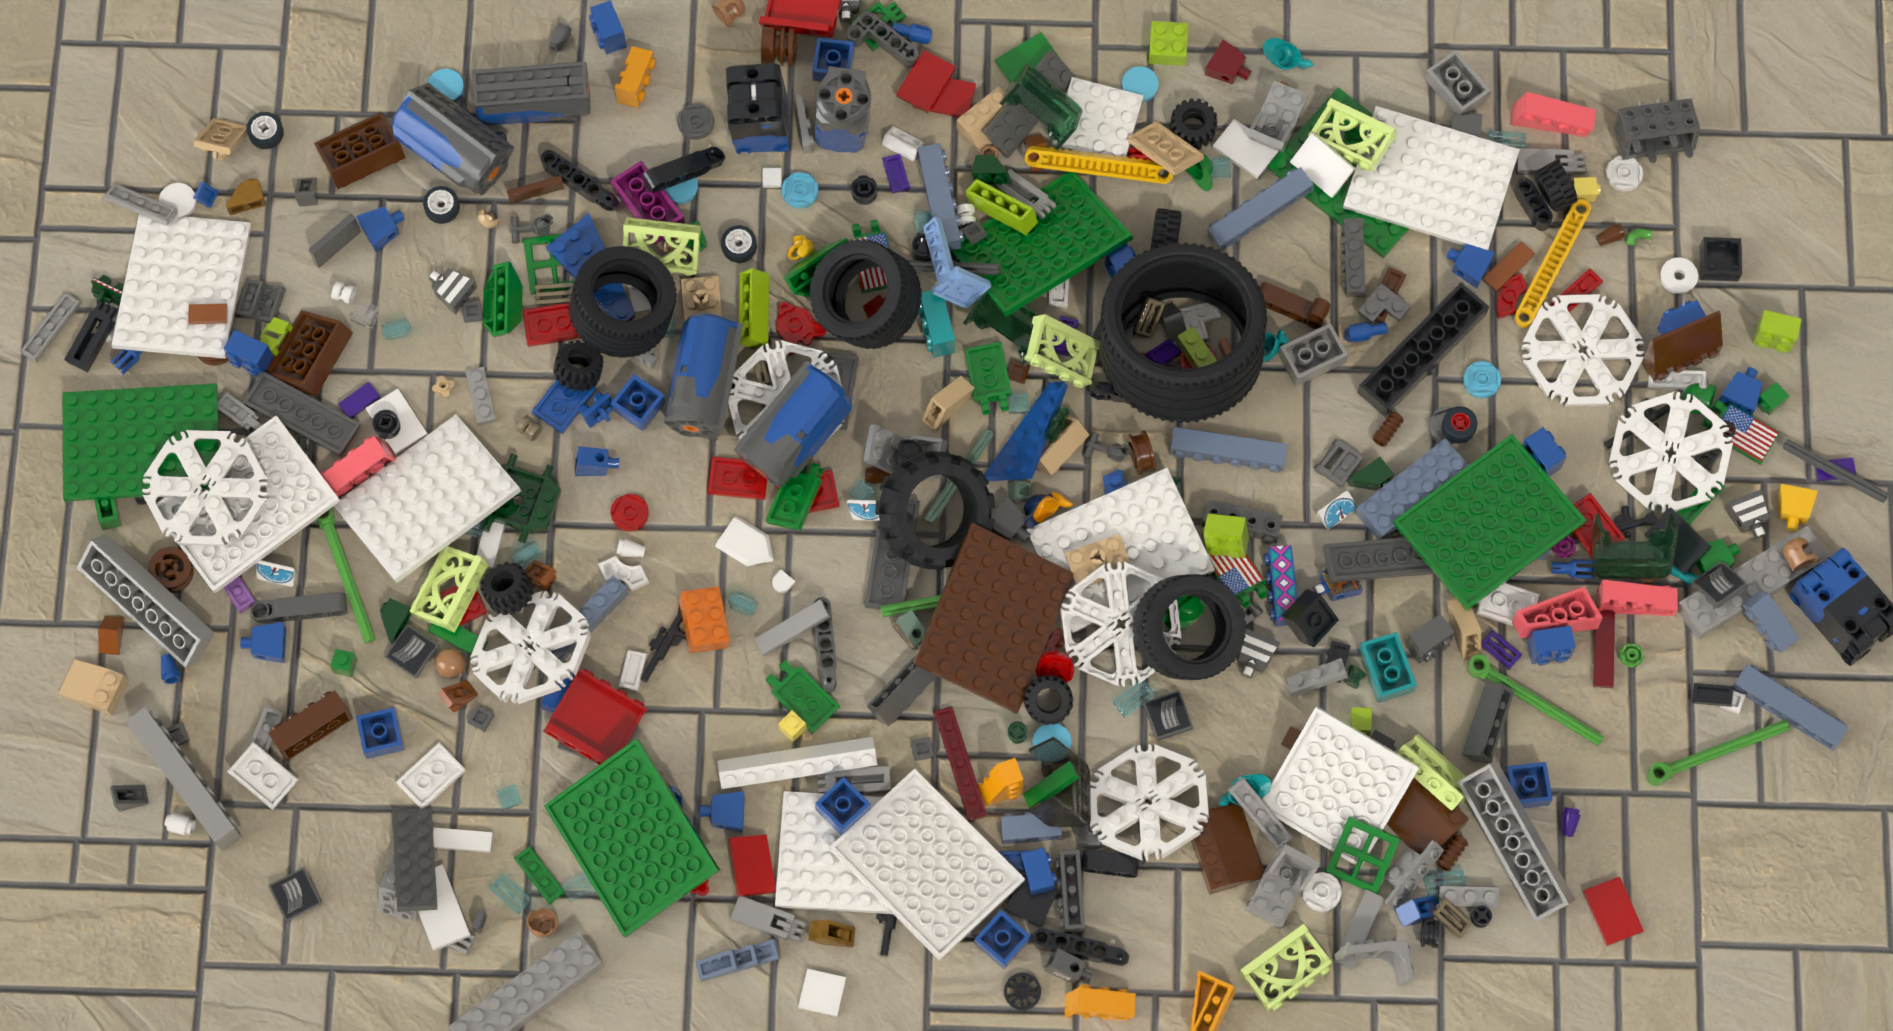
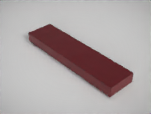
(1604, 651)

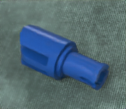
(914, 32)
(1364, 331)
(130, 358)
(1571, 568)

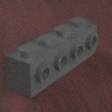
(1354, 257)
(1259, 523)
(900, 693)
(1485, 727)
(1072, 895)

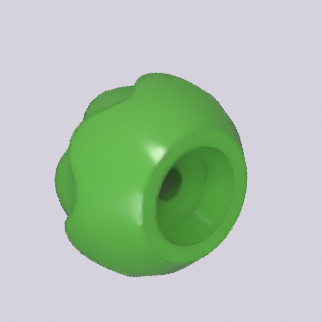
(1637, 653)

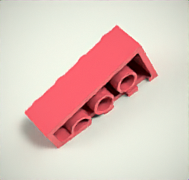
(1552, 115)
(358, 465)
(1637, 598)
(1568, 609)

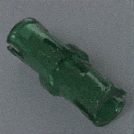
(1053, 431)

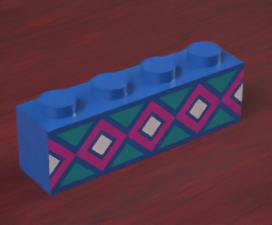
(1282, 581)

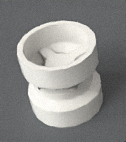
(966, 214)
(343, 292)

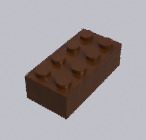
(310, 725)

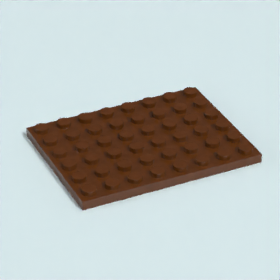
(993, 618)

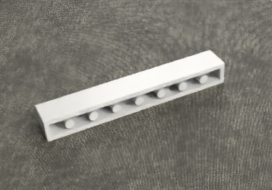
(797, 762)

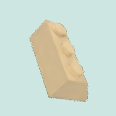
(978, 117)
(1059, 451)

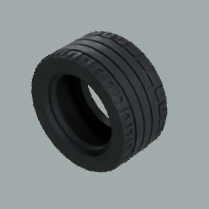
(628, 267)
(837, 272)
(1228, 627)

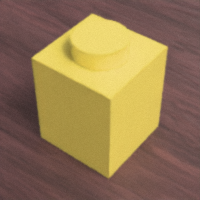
(1587, 188)
(792, 726)

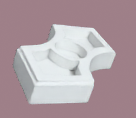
(632, 576)

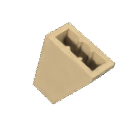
(947, 403)
(1466, 629)

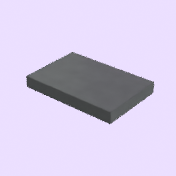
(334, 240)

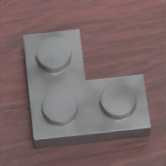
(1383, 300)

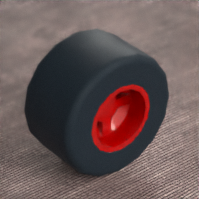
(1460, 418)

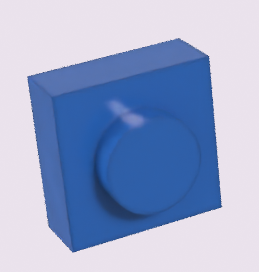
(205, 195)

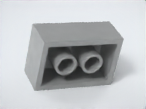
(1457, 84)
(1313, 354)

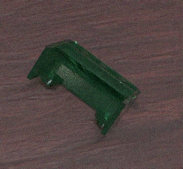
(1045, 102)
(1015, 327)
(1634, 558)

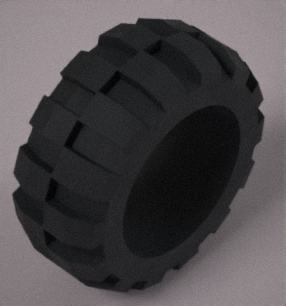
(896, 494)

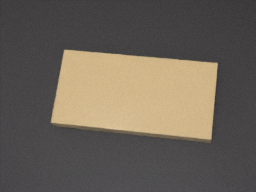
(1165, 148)

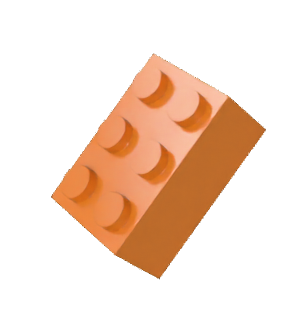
(704, 619)

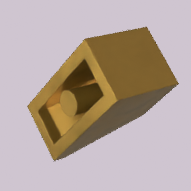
(246, 197)
(831, 933)

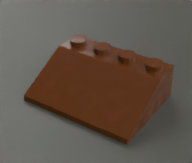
(359, 150)
(1684, 347)
(309, 352)
(1424, 818)
(1227, 850)

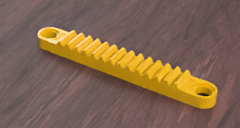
(1097, 164)
(1552, 263)

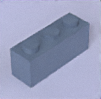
(1770, 621)
(1026, 829)

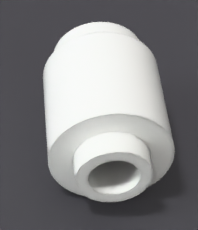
(180, 824)

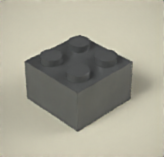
(1429, 639)

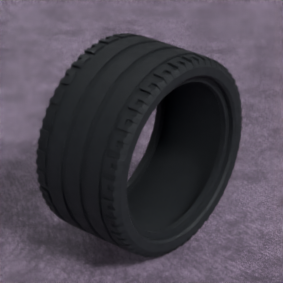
(1183, 273)

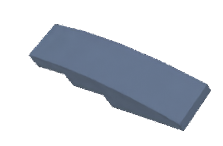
(738, 960)

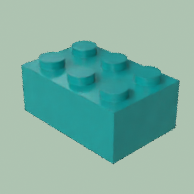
(936, 325)
(1387, 667)

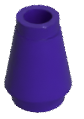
(1570, 820)

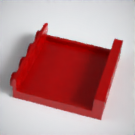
(806, 16)
(594, 718)

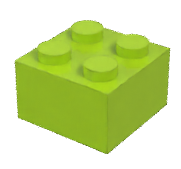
(1168, 43)
(1777, 331)
(1226, 535)

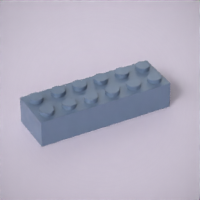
(1410, 488)

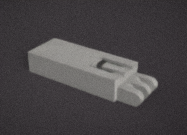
(1533, 159)
(1025, 192)
(865, 779)
(759, 917)

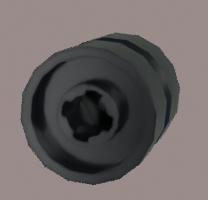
(920, 248)

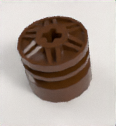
(778, 46)

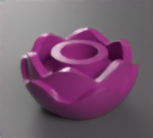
(1566, 552)

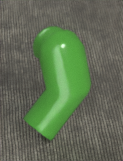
(1637, 233)

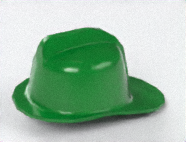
(1201, 173)
(1189, 610)

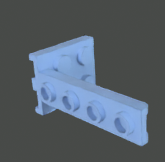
(953, 283)

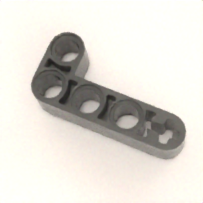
(885, 42)

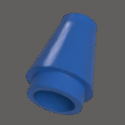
(169, 669)

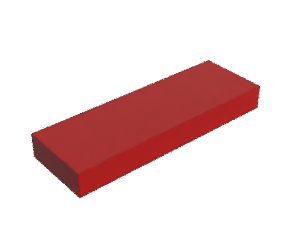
(1582, 286)

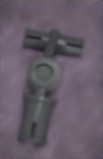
(540, 226)
(1115, 452)

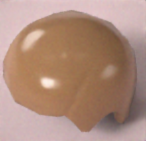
(450, 663)
(542, 922)

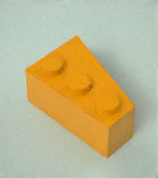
(635, 77)
(1003, 784)
(1210, 1002)
(1100, 1003)

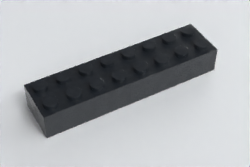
(1423, 349)

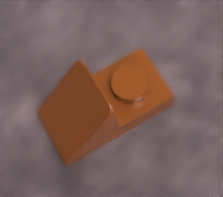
(541, 574)
(457, 695)

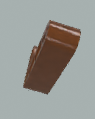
(1294, 306)

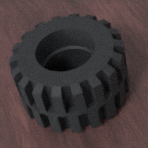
(1199, 111)
(1556, 186)
(1166, 227)
(575, 377)
(518, 592)
(1058, 713)

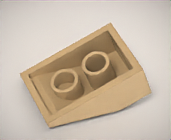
(93, 686)

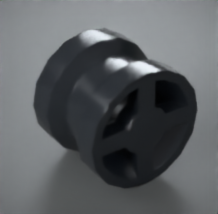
(1483, 913)

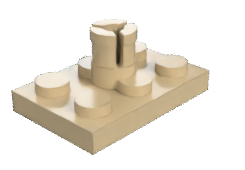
(220, 137)
(701, 296)
(1091, 556)

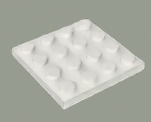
(1106, 118)

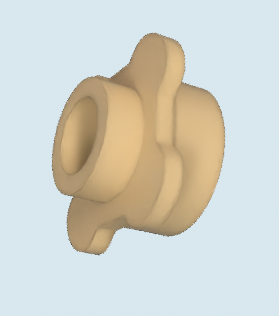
(445, 392)

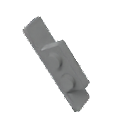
(1409, 871)

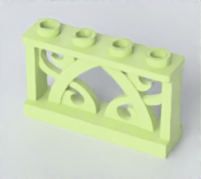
(1377, 128)
(667, 229)
(1051, 362)
(461, 599)
(1435, 771)
(1294, 942)

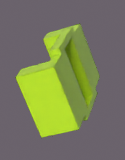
(276, 326)

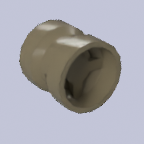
(529, 428)

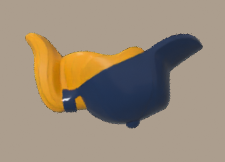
(1043, 506)

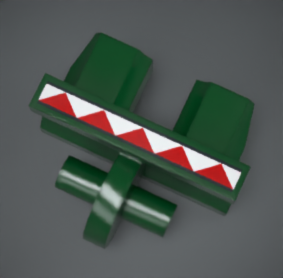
(105, 292)

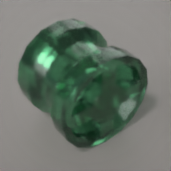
(1355, 675)
(1017, 728)

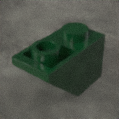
(990, 170)

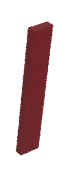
(960, 764)

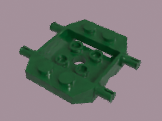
(518, 515)

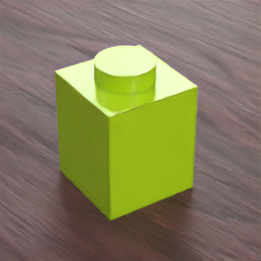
(1361, 719)

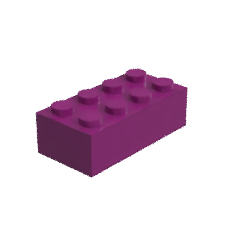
(641, 201)

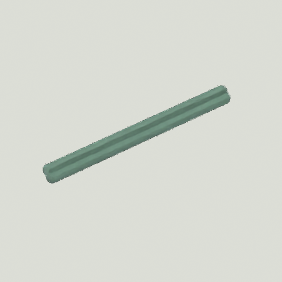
(950, 488)

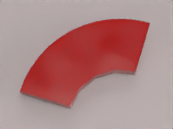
(1508, 296)

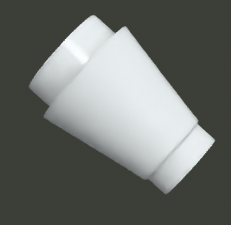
(628, 548)

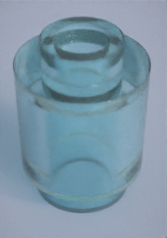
(920, 220)
(396, 329)
(525, 554)
(742, 603)

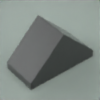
(306, 192)
(1172, 321)
(128, 796)

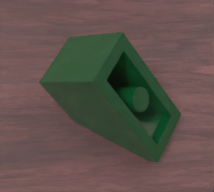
(1372, 476)
(394, 617)

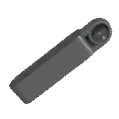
(300, 607)
(827, 674)

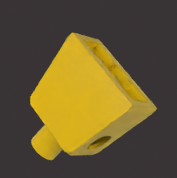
(1795, 505)

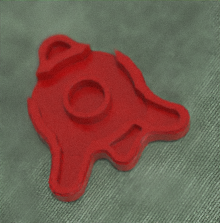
(797, 325)

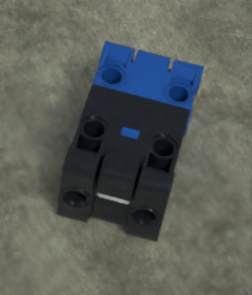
(757, 108)
(1845, 606)

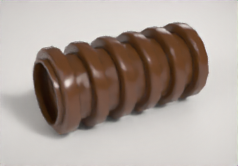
(1387, 429)
(1452, 852)

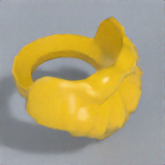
(804, 247)

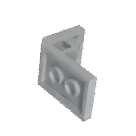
(1278, 116)
(882, 445)
(1280, 884)

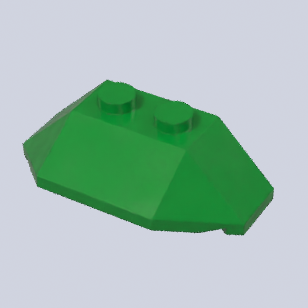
(801, 274)
(502, 300)

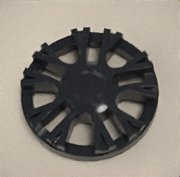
(1022, 991)

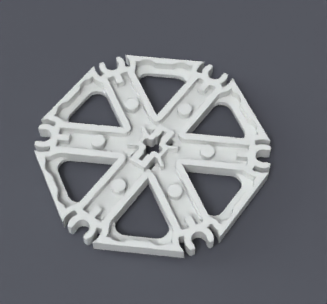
(1577, 362)
(779, 374)
(1684, 464)
(196, 502)
(1103, 616)
(524, 658)
(1149, 815)

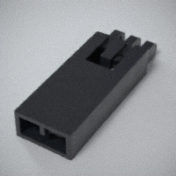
(88, 344)

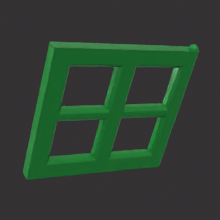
(532, 265)
(1362, 855)

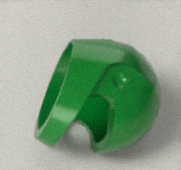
(1704, 395)

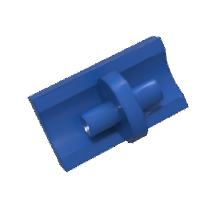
(598, 411)

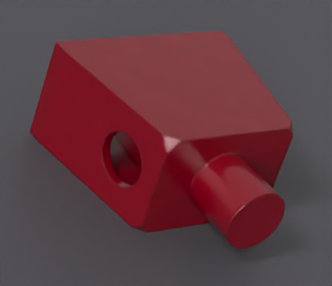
(1227, 64)

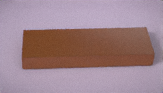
(1508, 266)

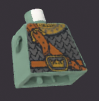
(906, 626)

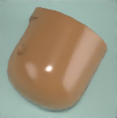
(723, 7)
(1795, 556)

